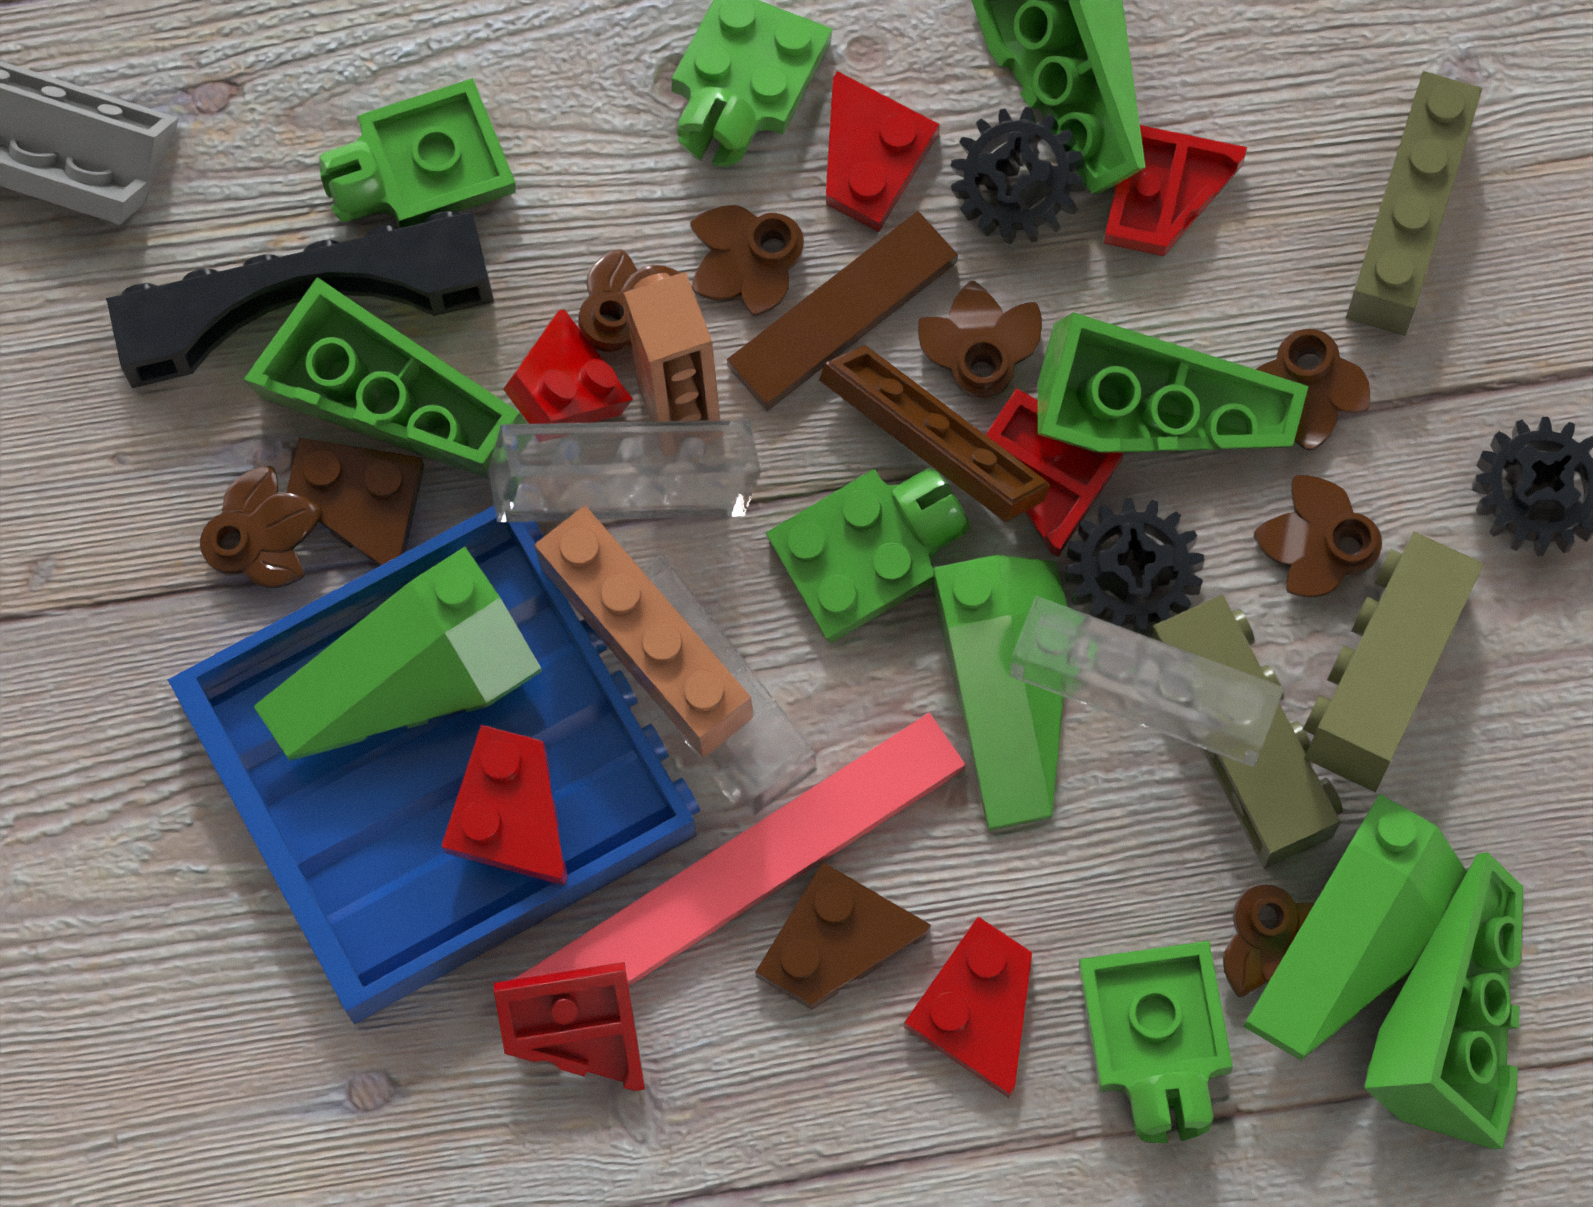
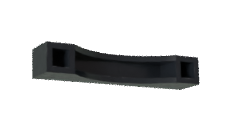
(176, 325)

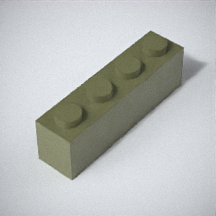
(1414, 203)
(1392, 662)
(1281, 798)

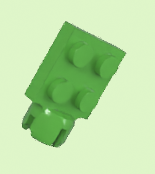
(745, 75)
(419, 159)
(868, 546)
(1158, 1034)

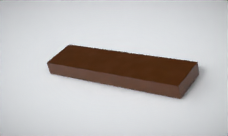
(842, 310)
(935, 433)

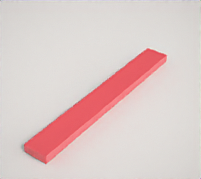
(766, 855)

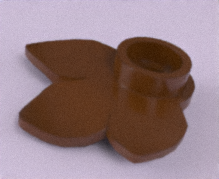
(738, 261)
(605, 285)
(981, 333)
(1332, 384)
(268, 527)
(1311, 534)
(1255, 950)

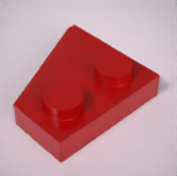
(872, 151)
(1172, 191)
(565, 379)
(1073, 473)
(507, 808)
(978, 1006)
(573, 1020)

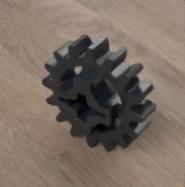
(992, 169)
(1527, 465)
(1157, 561)

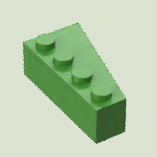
(374, 380)

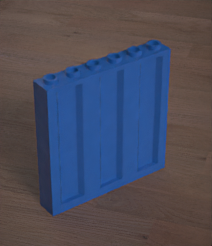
(365, 823)

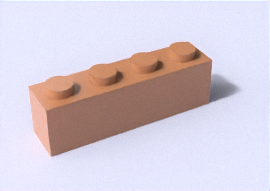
(672, 350)
(644, 631)

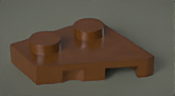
(362, 494)
(835, 938)

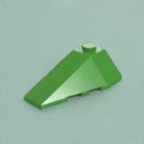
(1077, 68)
(1143, 394)
(416, 657)
(1006, 721)
(1360, 930)
(1447, 1033)

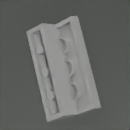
(78, 145)

